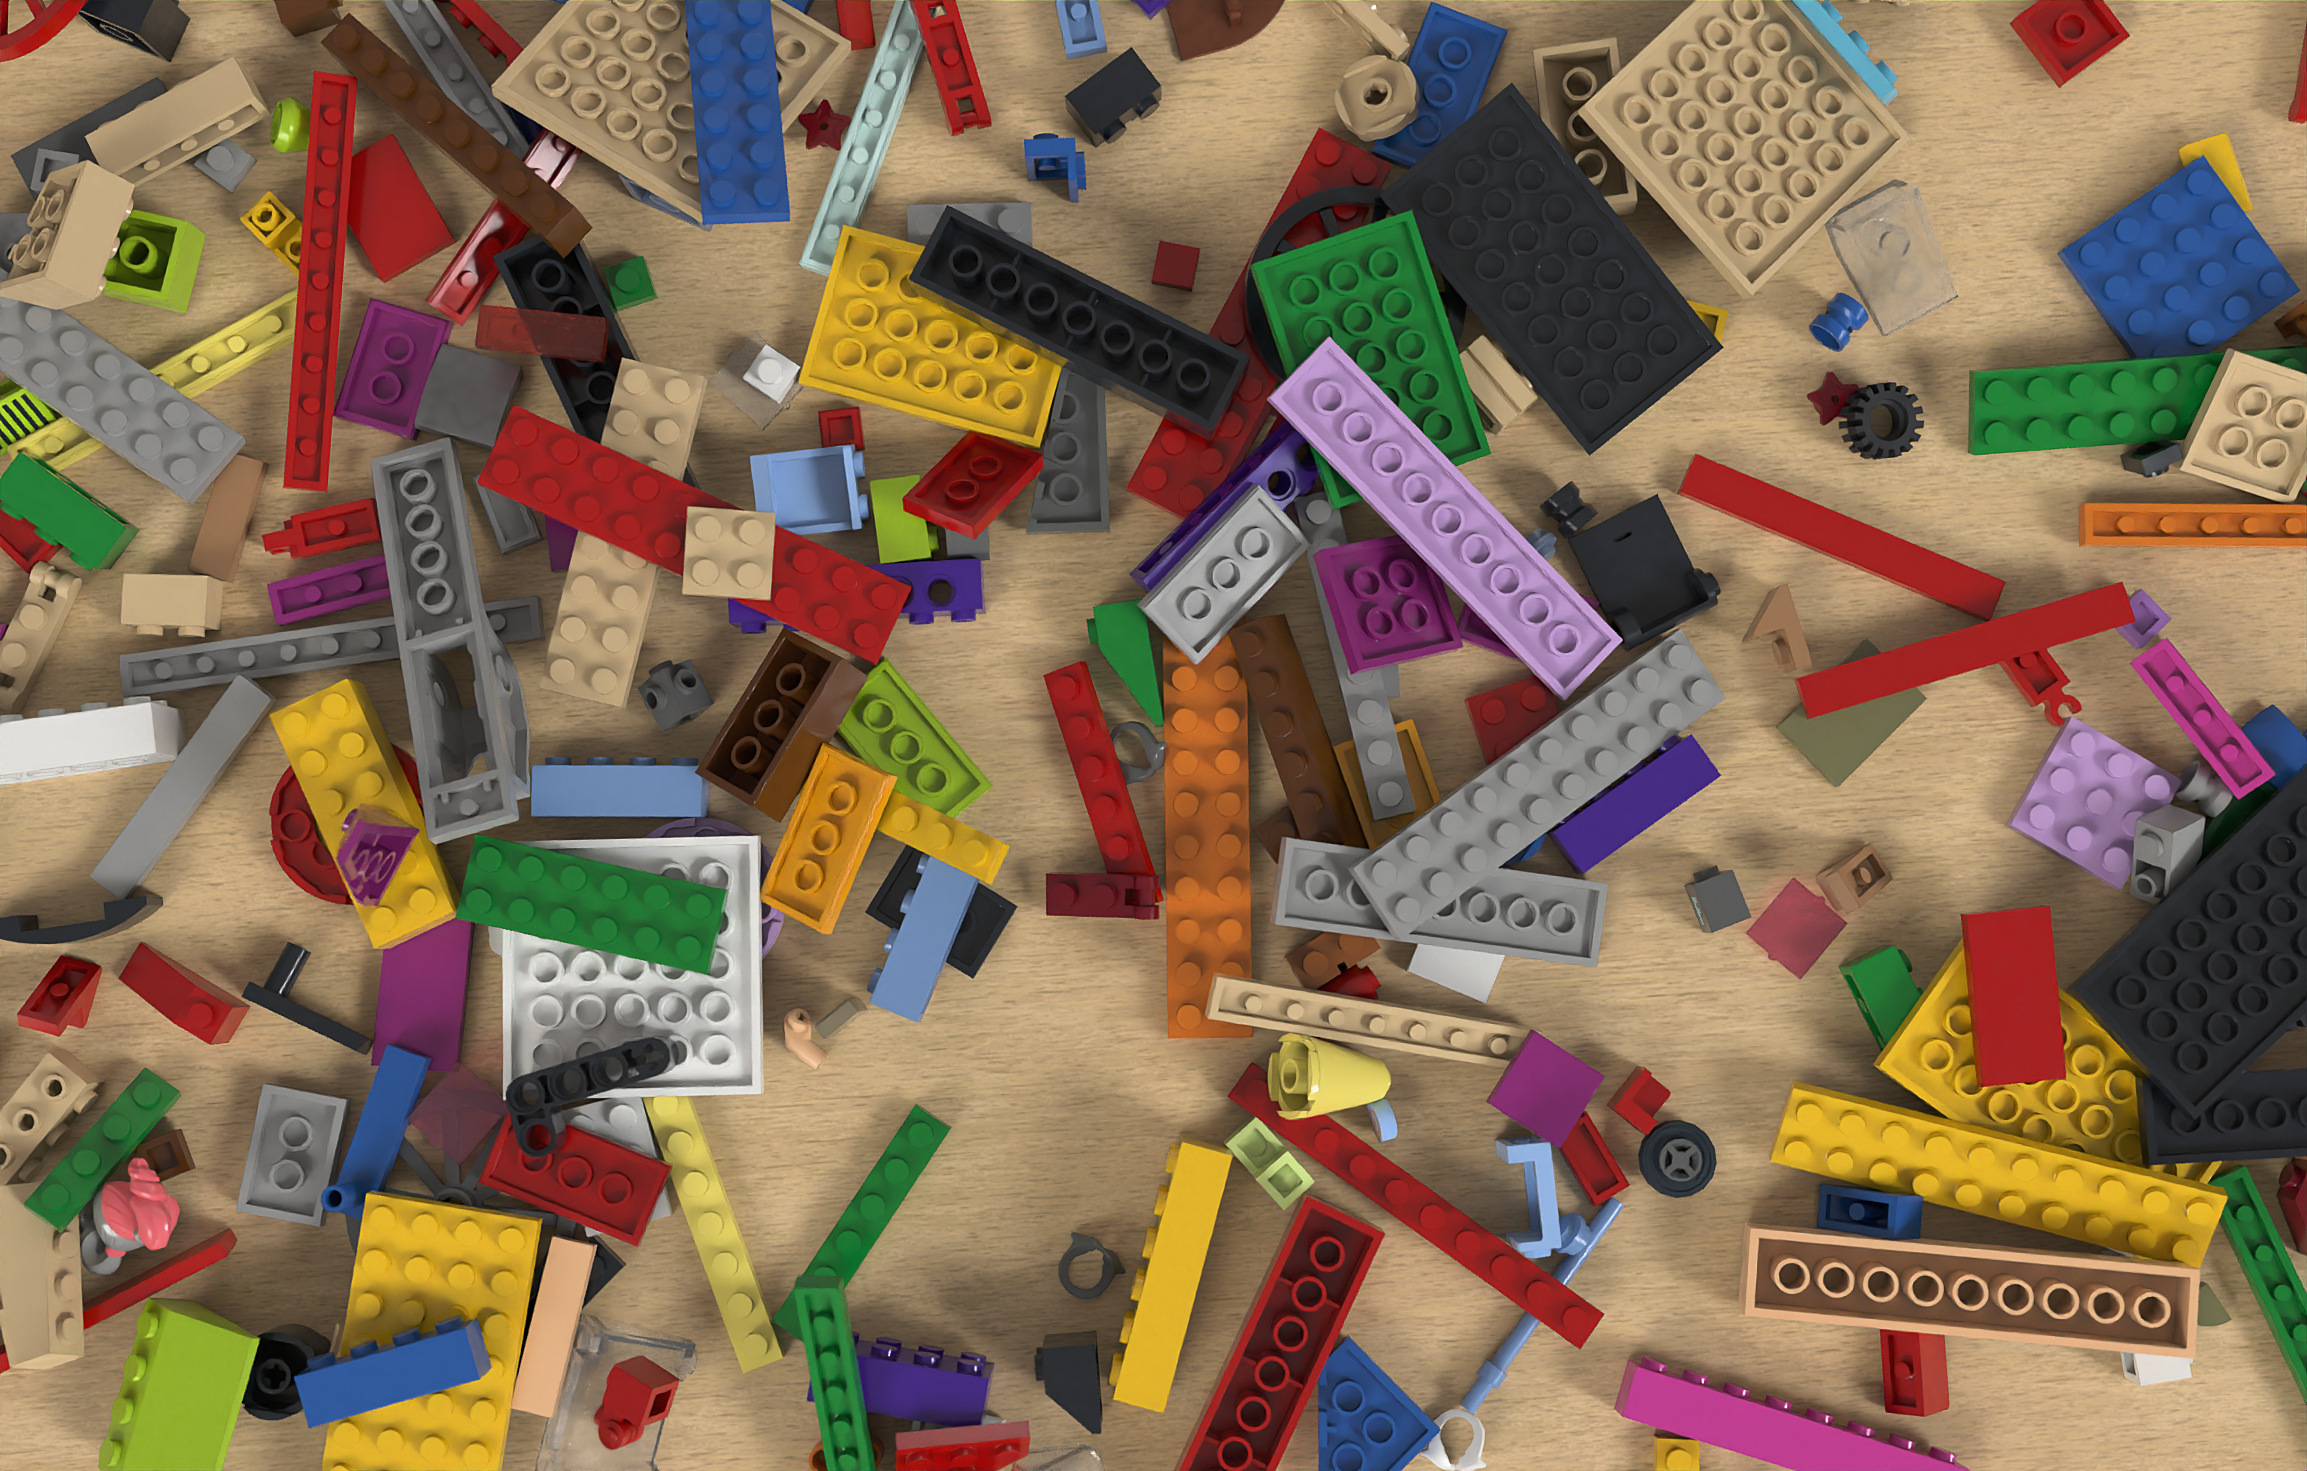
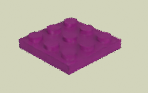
(1386, 604)

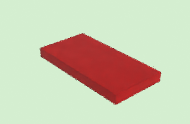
(2013, 996)
(583, 1181)

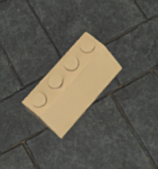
(1565, 82)

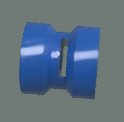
(1839, 320)

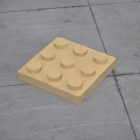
(2251, 429)

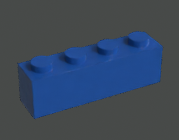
(393, 1371)

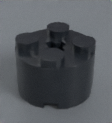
(267, 1391)

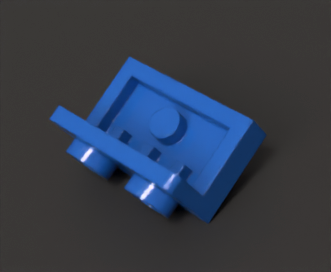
(1055, 159)

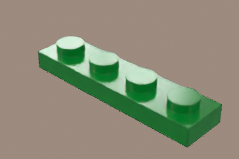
(102, 1150)

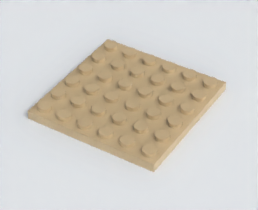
(622, 89)
(1744, 131)

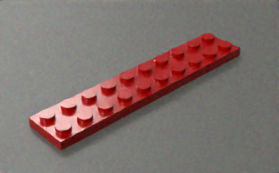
(1186, 468)
(647, 517)

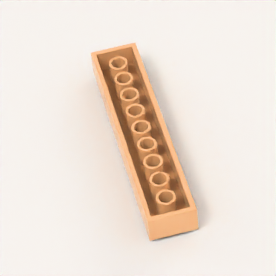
(1970, 1290)

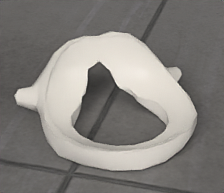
(1472, 1458)

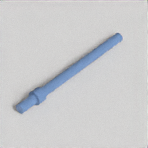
(1493, 1372)

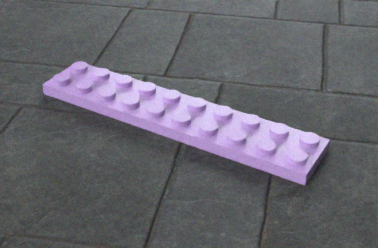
(1444, 518)

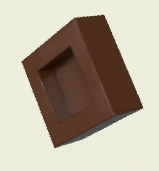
(1274, 828)
(167, 1155)

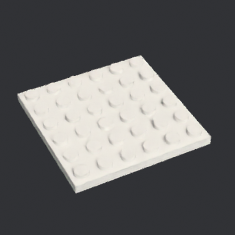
(583, 1001)

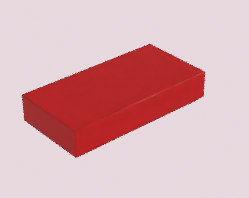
(22, 543)
(1592, 1162)

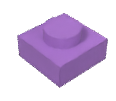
(2148, 617)

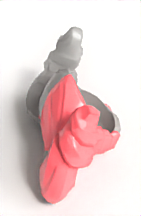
(126, 1218)

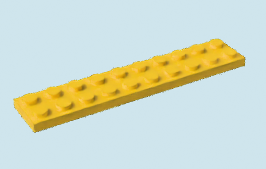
(1997, 1175)

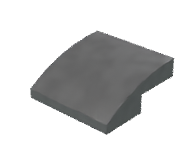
(468, 396)

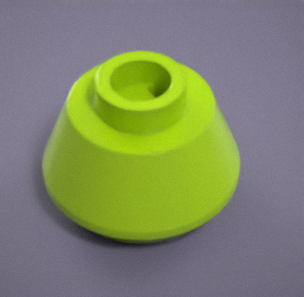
(290, 126)

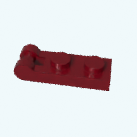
(1101, 895)

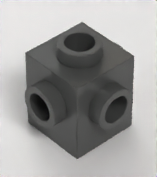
(675, 694)

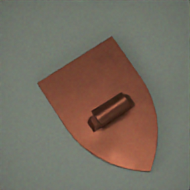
(1218, 25)

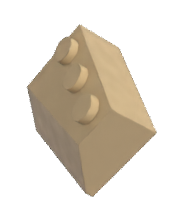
(70, 237)

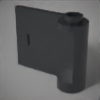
(1644, 578)

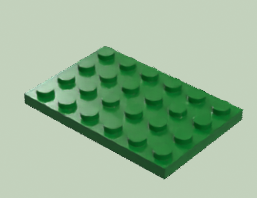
(1386, 313)

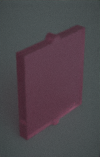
(1796, 928)
(459, 1113)

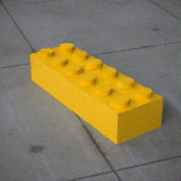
(347, 762)
(1171, 1275)

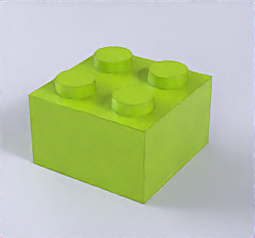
(155, 261)

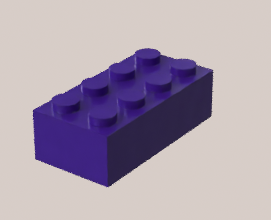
(922, 1382)

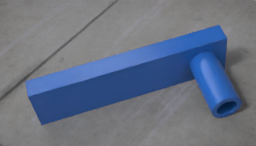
(378, 1130)

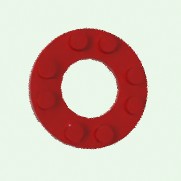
(298, 841)

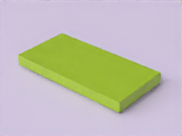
(902, 736)

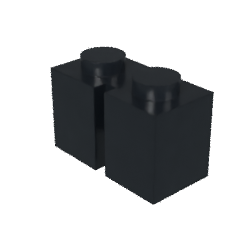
(1114, 97)

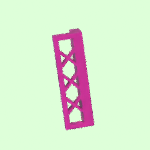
(2203, 718)

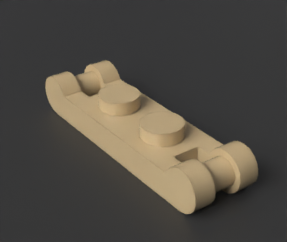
(34, 632)

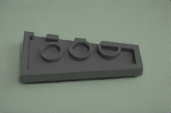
(1074, 479)

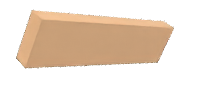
(553, 1326)

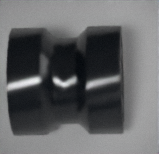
(1568, 509)

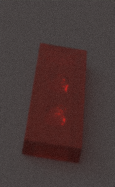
(542, 333)

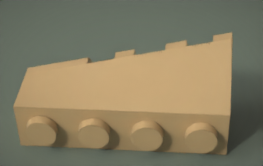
(38, 1285)

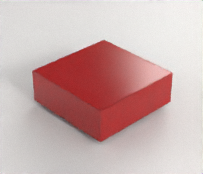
(1175, 266)
(841, 427)

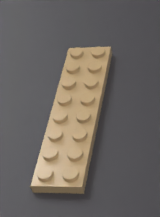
(605, 587)

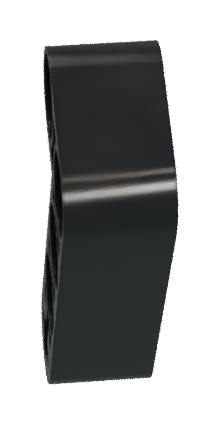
(593, 1081)

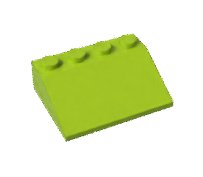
(179, 1390)

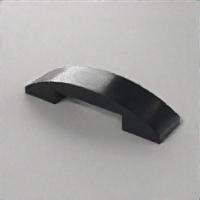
(118, 917)

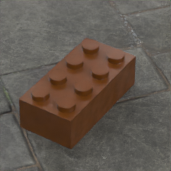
(781, 724)

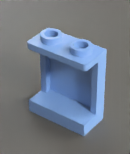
(812, 489)
(1540, 1192)

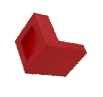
(1639, 1100)

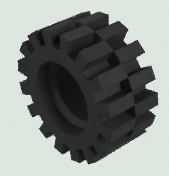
(1902, 414)

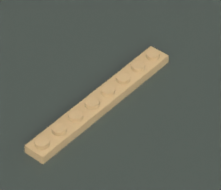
(1364, 1021)

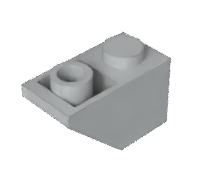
(2164, 851)

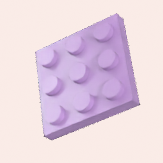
(2089, 800)

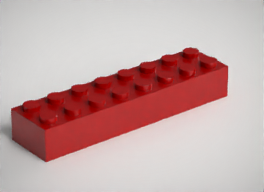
(1283, 1340)

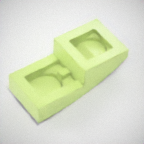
(1269, 1161)

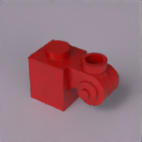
(634, 1397)

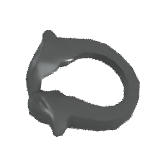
(1153, 748)
(1110, 1268)

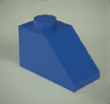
(1870, 1212)

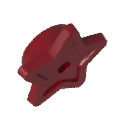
(826, 138)
(1822, 398)

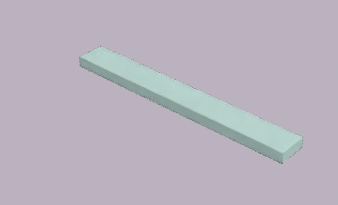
(867, 137)

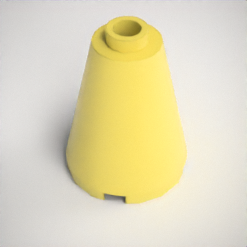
(1322, 1077)

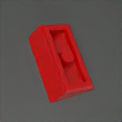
(856, 23)

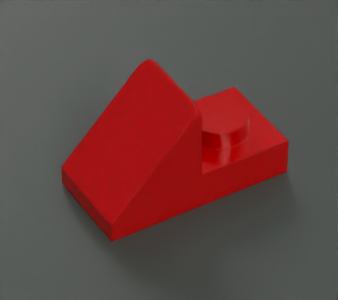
(61, 997)

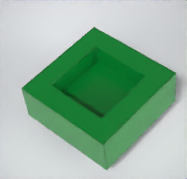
(630, 283)

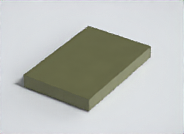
(1846, 738)

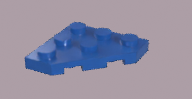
(1366, 1415)

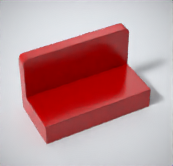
(1914, 1372)

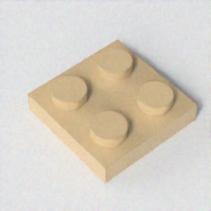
(728, 553)

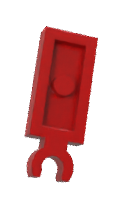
(2041, 681)

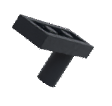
(277, 988)

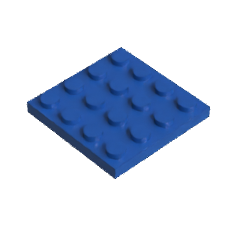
(2179, 267)

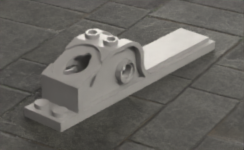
(435, 610)

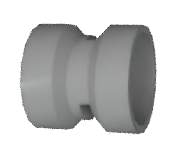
(2204, 789)

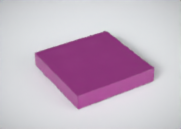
(1545, 1088)

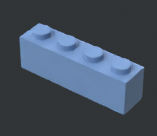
(618, 790)
(924, 939)

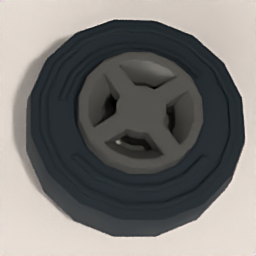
(1688, 1170)

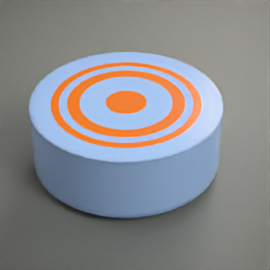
(1382, 1120)

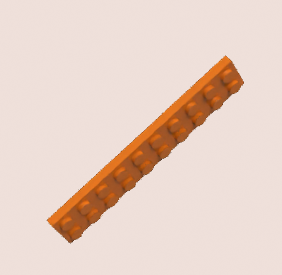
(1205, 834)

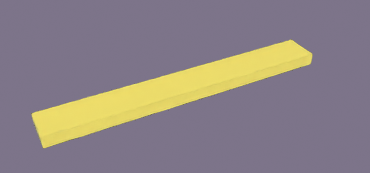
(187, 372)

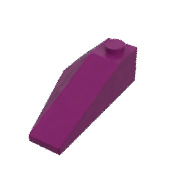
(372, 851)

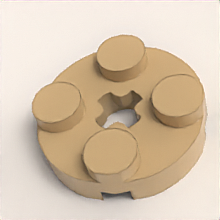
(1391, 115)

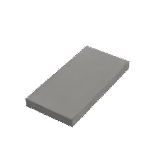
(1224, 574)

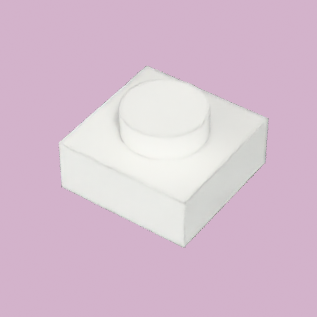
(772, 374)

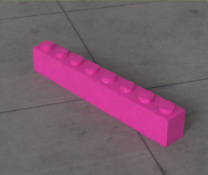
(1764, 1428)

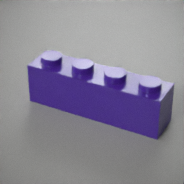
(1634, 803)

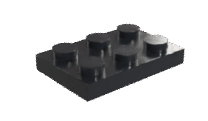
(979, 930)

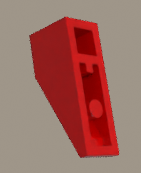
(183, 995)

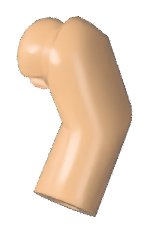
(798, 1038)

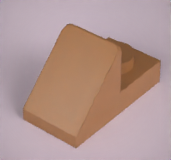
(1780, 617)
(1854, 879)

